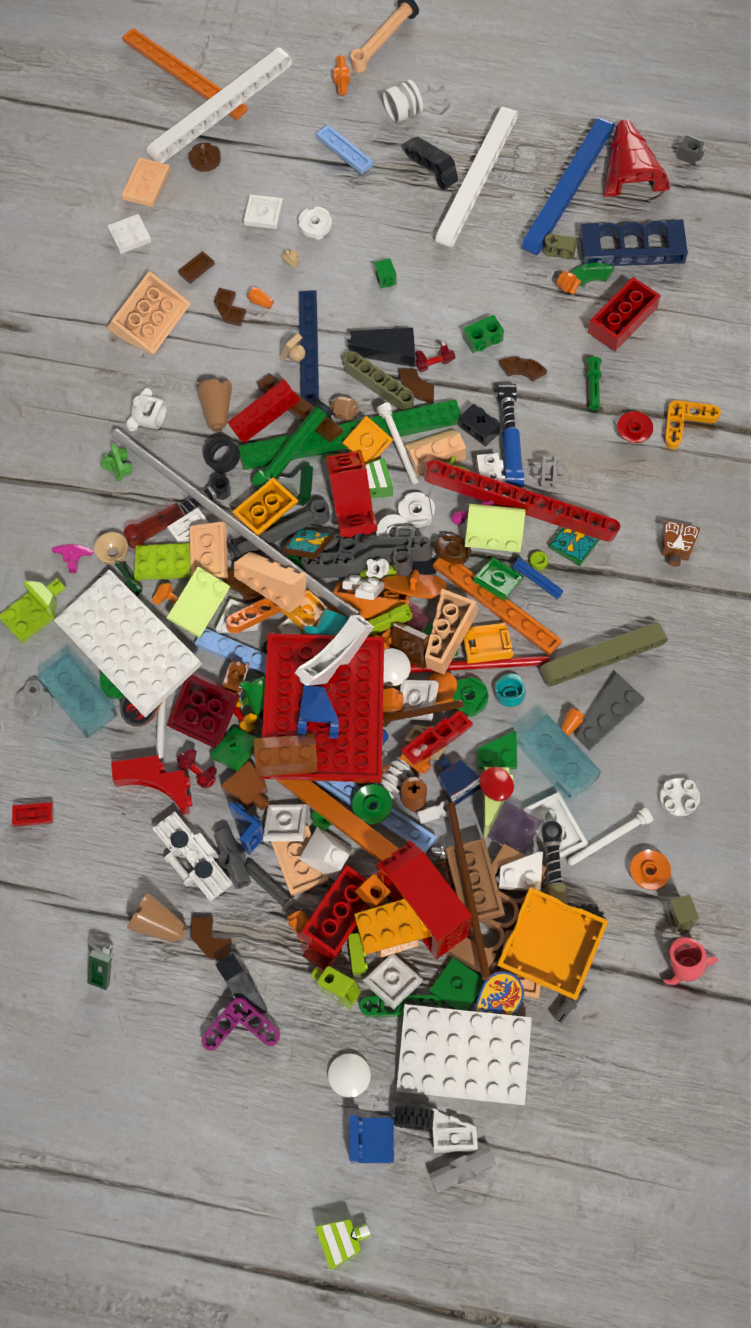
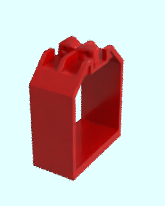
(415, 879)

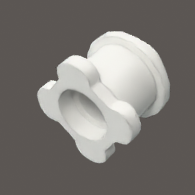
(377, 567)

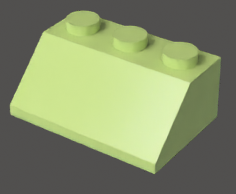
(494, 527)

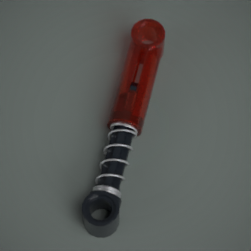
(169, 515)

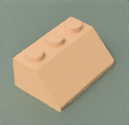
(435, 447)

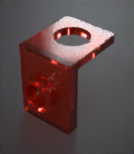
(318, 959)

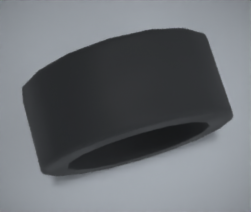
(212, 447)

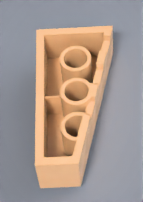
(272, 581)

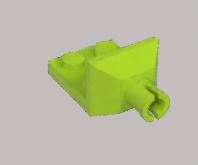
(33, 609)

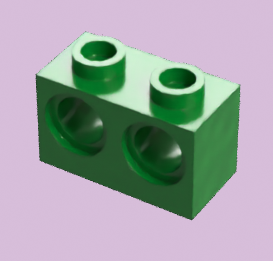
(483, 334)

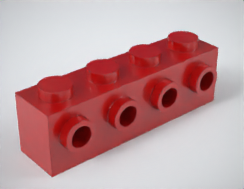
(263, 411)

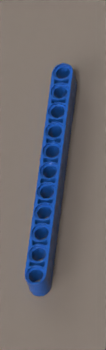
(567, 186)

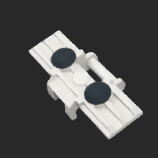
(197, 851)

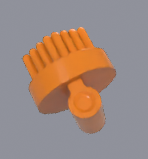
(568, 282)

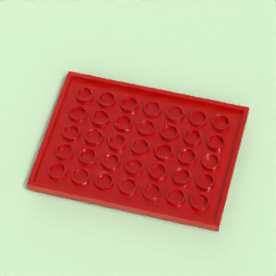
(354, 694)

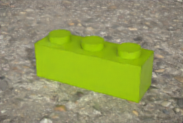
(357, 954)

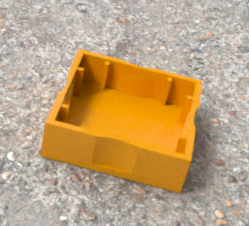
(553, 944)

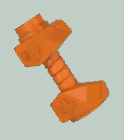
(164, 592)

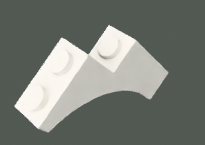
(336, 653)

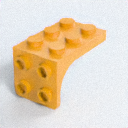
(389, 926)

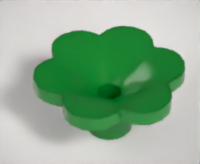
(319, 821)

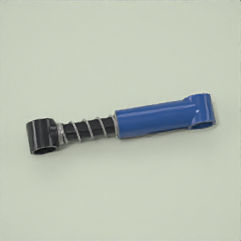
(510, 436)

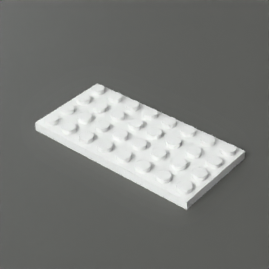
(128, 643)

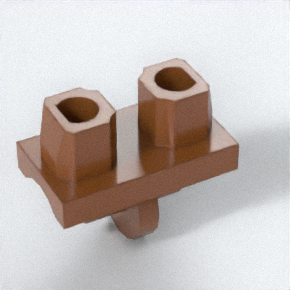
(235, 674)

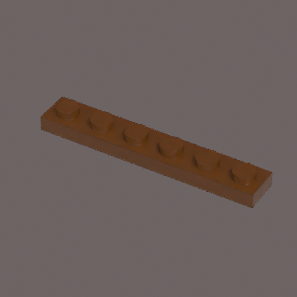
(327, 429)

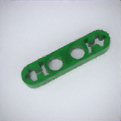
(399, 1011)

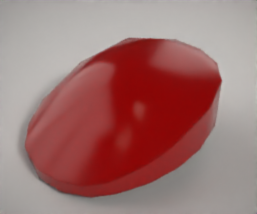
(496, 784)

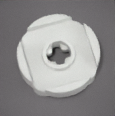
(315, 230)
(423, 503)

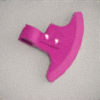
(71, 554)

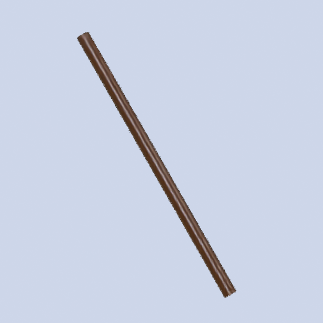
(468, 891)

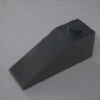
(240, 983)

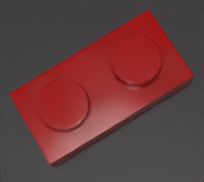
(32, 814)

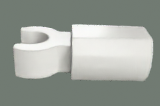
(432, 813)

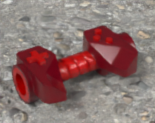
(444, 356)
(186, 763)

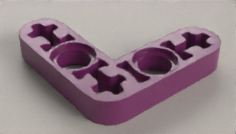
(235, 1018)

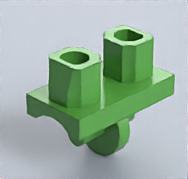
(113, 462)

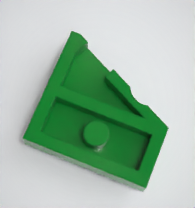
(499, 752)

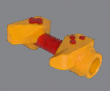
(248, 722)

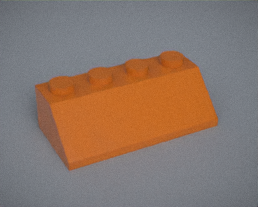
(370, 609)

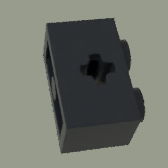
(479, 424)

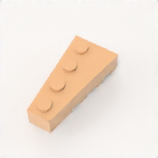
(449, 629)

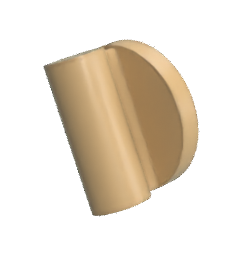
(291, 257)

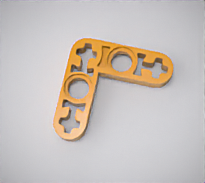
(684, 414)

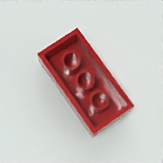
(624, 313)
(335, 914)

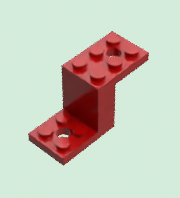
(351, 494)

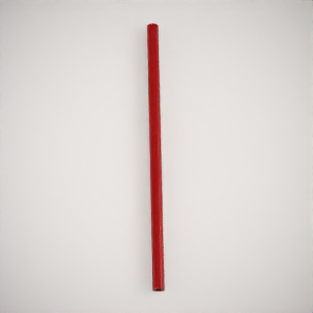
(502, 663)

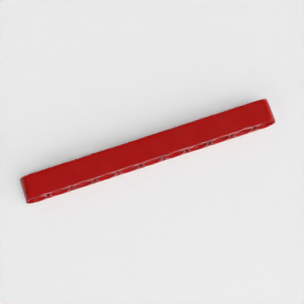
(530, 500)

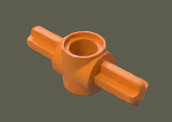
(341, 75)

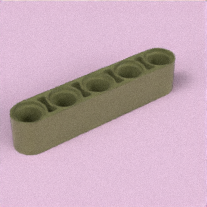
(378, 381)

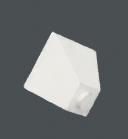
(326, 853)

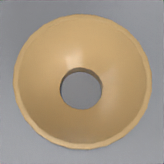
(108, 542)

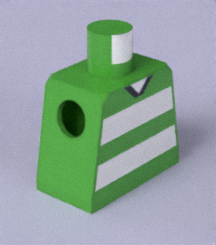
(379, 479)

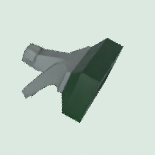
(299, 485)
(99, 966)

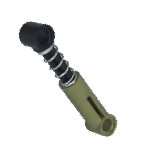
(555, 886)

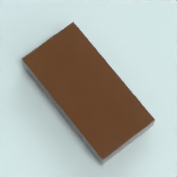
(196, 267)

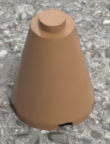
(215, 402)
(156, 921)

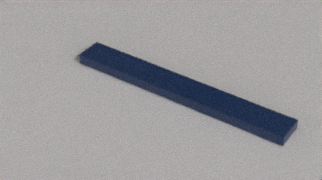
(309, 332)

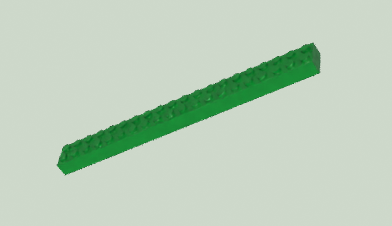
(406, 421)

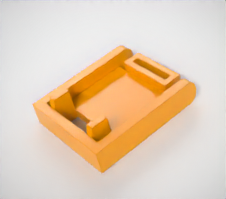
(489, 643)

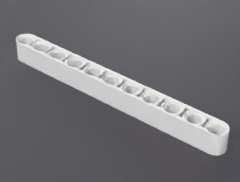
(219, 106)
(476, 177)

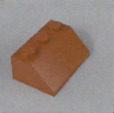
(285, 755)

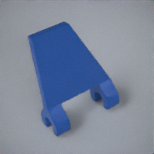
(317, 708)

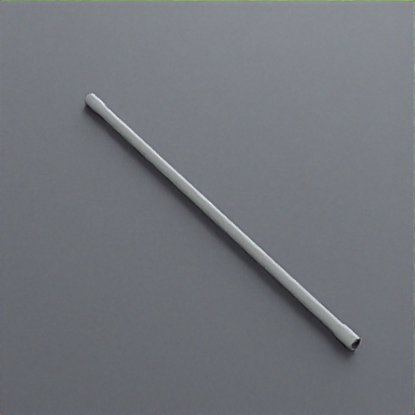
(125, 440)

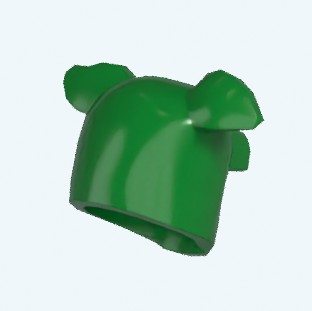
(254, 695)

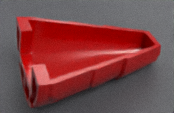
(632, 162)

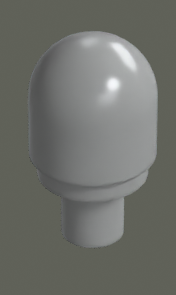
(440, 851)

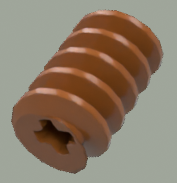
(413, 794)

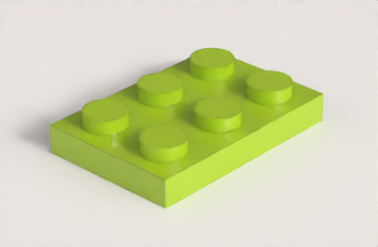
(162, 561)

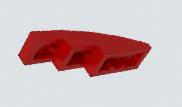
(437, 738)

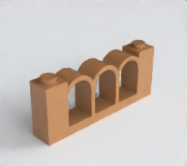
(466, 950)

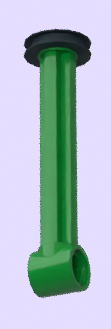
(294, 444)

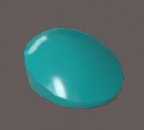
(510, 690)

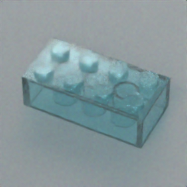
(77, 695)
(558, 758)

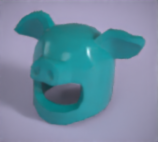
(328, 624)

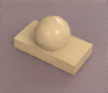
(293, 349)

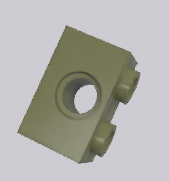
(681, 914)

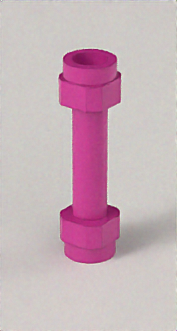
(459, 517)

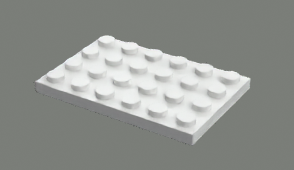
(464, 1054)

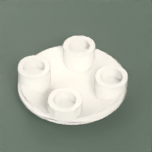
(395, 667)
(679, 796)
(349, 1075)

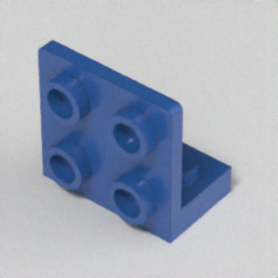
(253, 833)
(371, 1140)

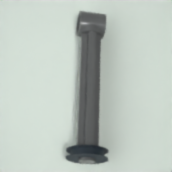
(317, 514)

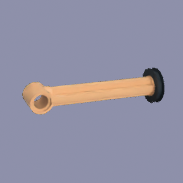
(360, 57)

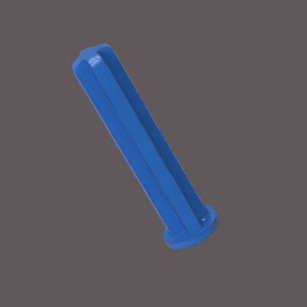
(538, 578)

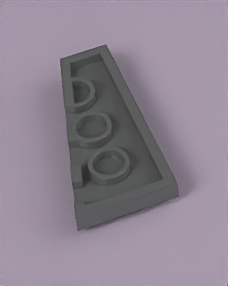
(612, 708)

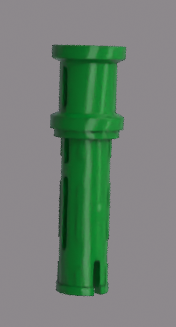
(594, 375)

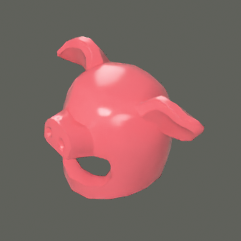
(688, 962)

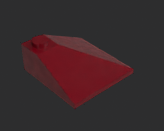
(203, 709)

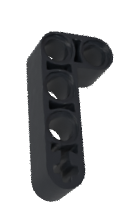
(434, 160)

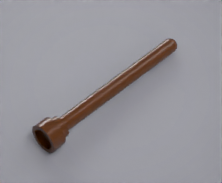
(388, 718)

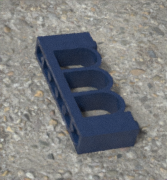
(672, 232)

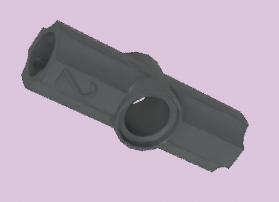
(232, 858)

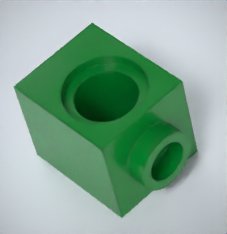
(385, 273)

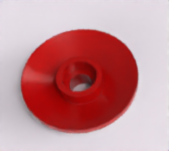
(637, 421)

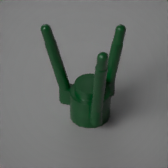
(132, 584)

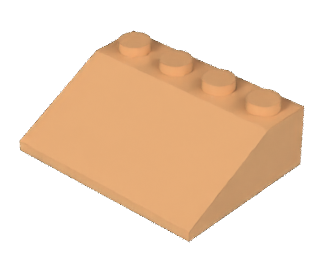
(149, 314)

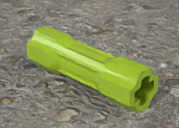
(385, 621)

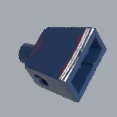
(457, 780)

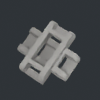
(548, 470)

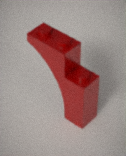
(152, 773)

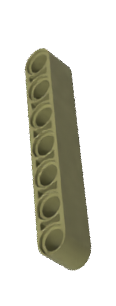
(603, 654)

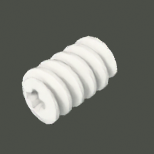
(395, 776)

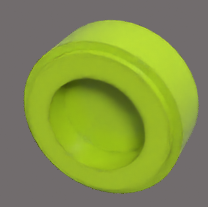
(538, 560)

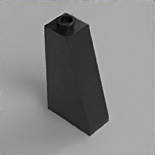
(385, 345)

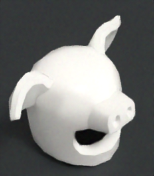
(146, 411)

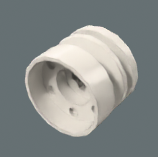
(402, 101)

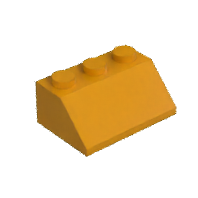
(264, 507)

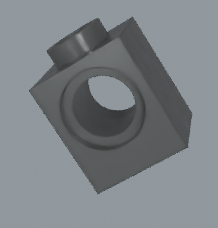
(690, 150)

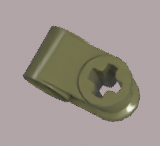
(562, 246)

